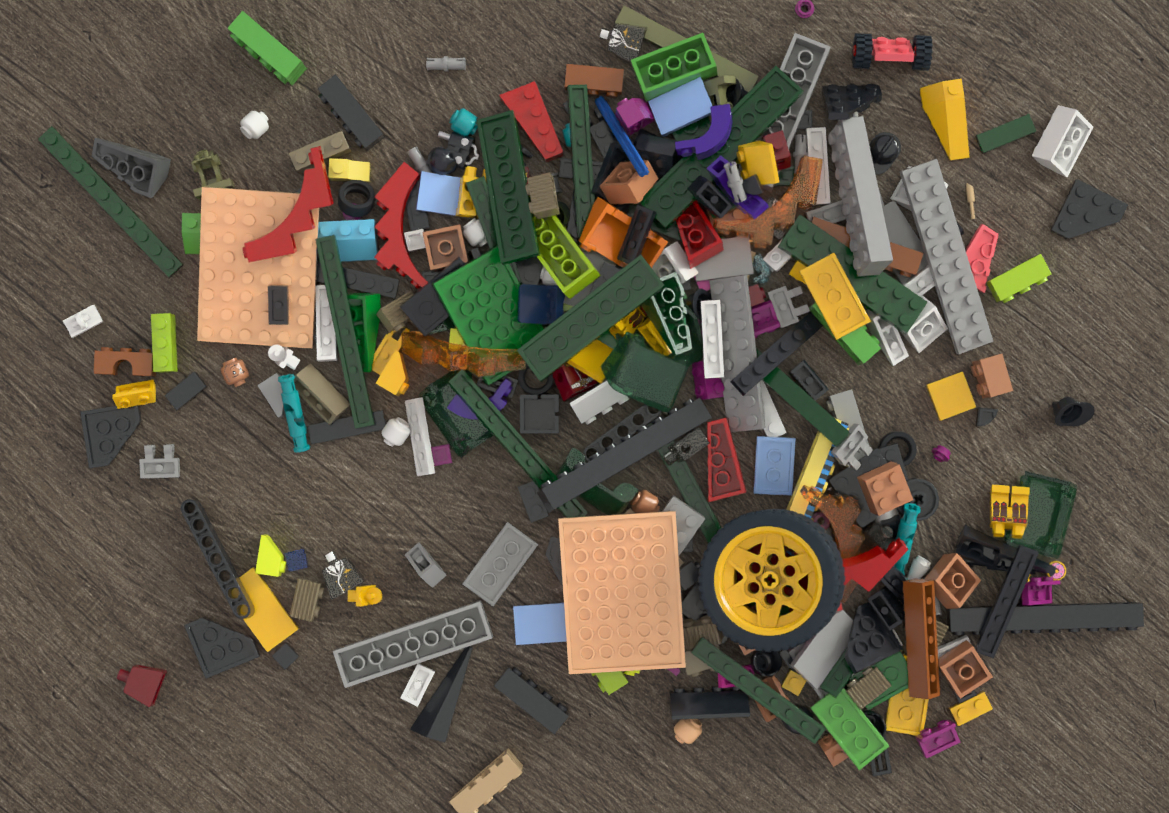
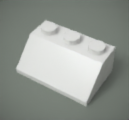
(1062, 140)
(596, 401)

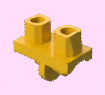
(365, 595)

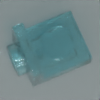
(760, 266)

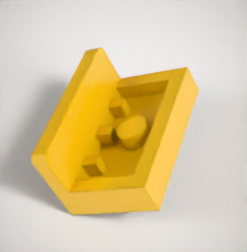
(135, 394)

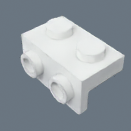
(776, 258)

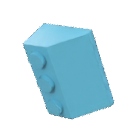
(354, 238)

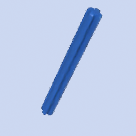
(621, 136)

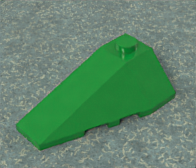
(366, 322)

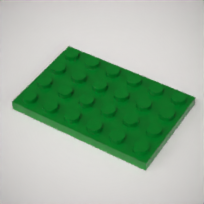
(485, 305)

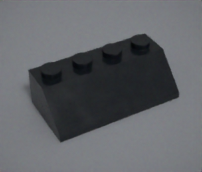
(708, 703)

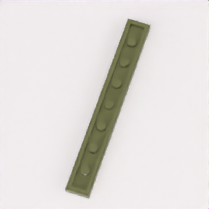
(664, 37)

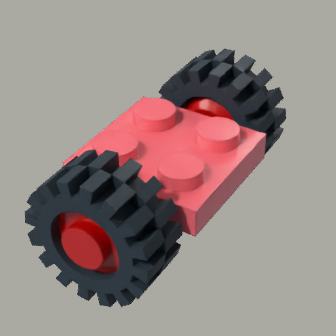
(892, 50)

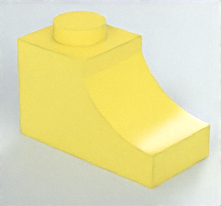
(348, 170)

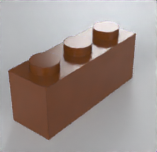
(598, 79)

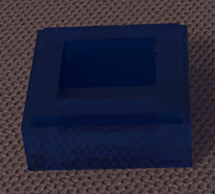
(296, 559)

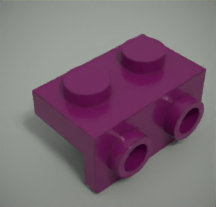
(764, 318)
(706, 387)
(1038, 590)
(938, 738)

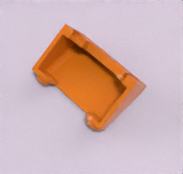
(607, 230)

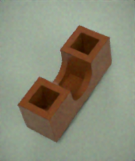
(107, 361)

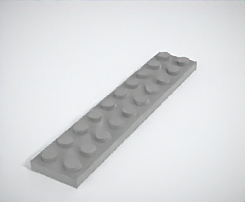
(946, 256)

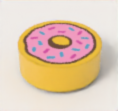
(1060, 570)

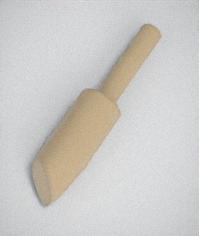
(970, 199)

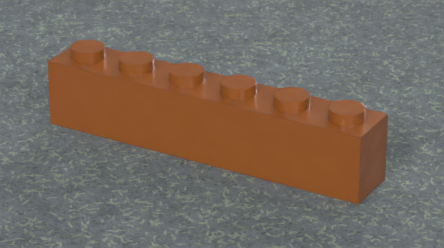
(904, 258)
(921, 638)

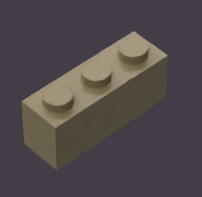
(331, 146)
(320, 394)

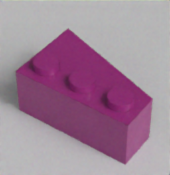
(634, 114)

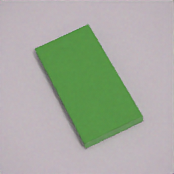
(850, 728)

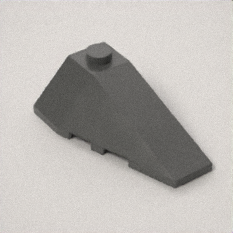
(136, 167)

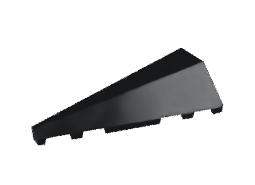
(987, 551)
(438, 713)

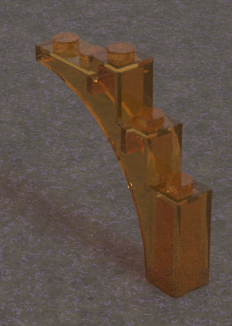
(801, 192)
(457, 357)
(841, 516)

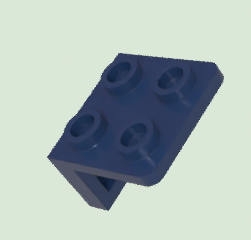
(540, 303)

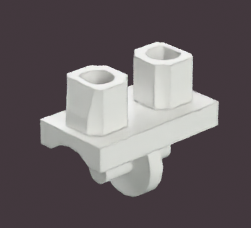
(83, 321)
(283, 356)

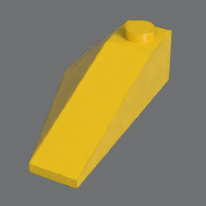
(946, 110)

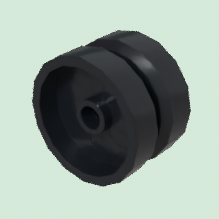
(927, 498)

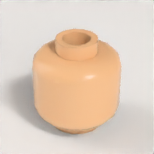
(687, 730)

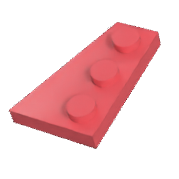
(979, 254)

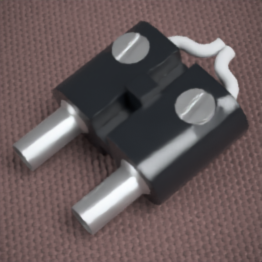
(460, 148)

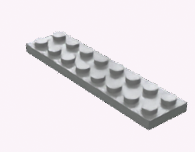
(739, 351)

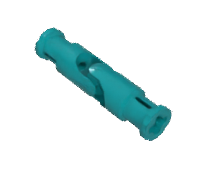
(293, 411)
(906, 532)

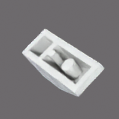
(888, 337)

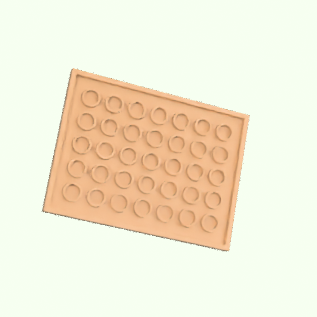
(235, 290)
(622, 592)

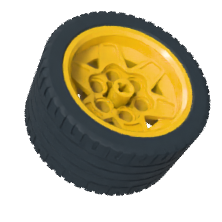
(728, 600)

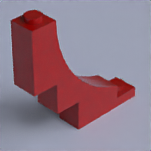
(313, 195)
(865, 568)

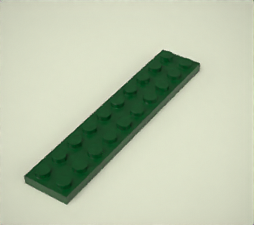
(749, 121)

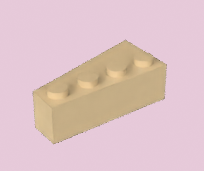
(487, 783)

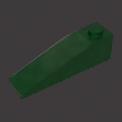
(668, 314)

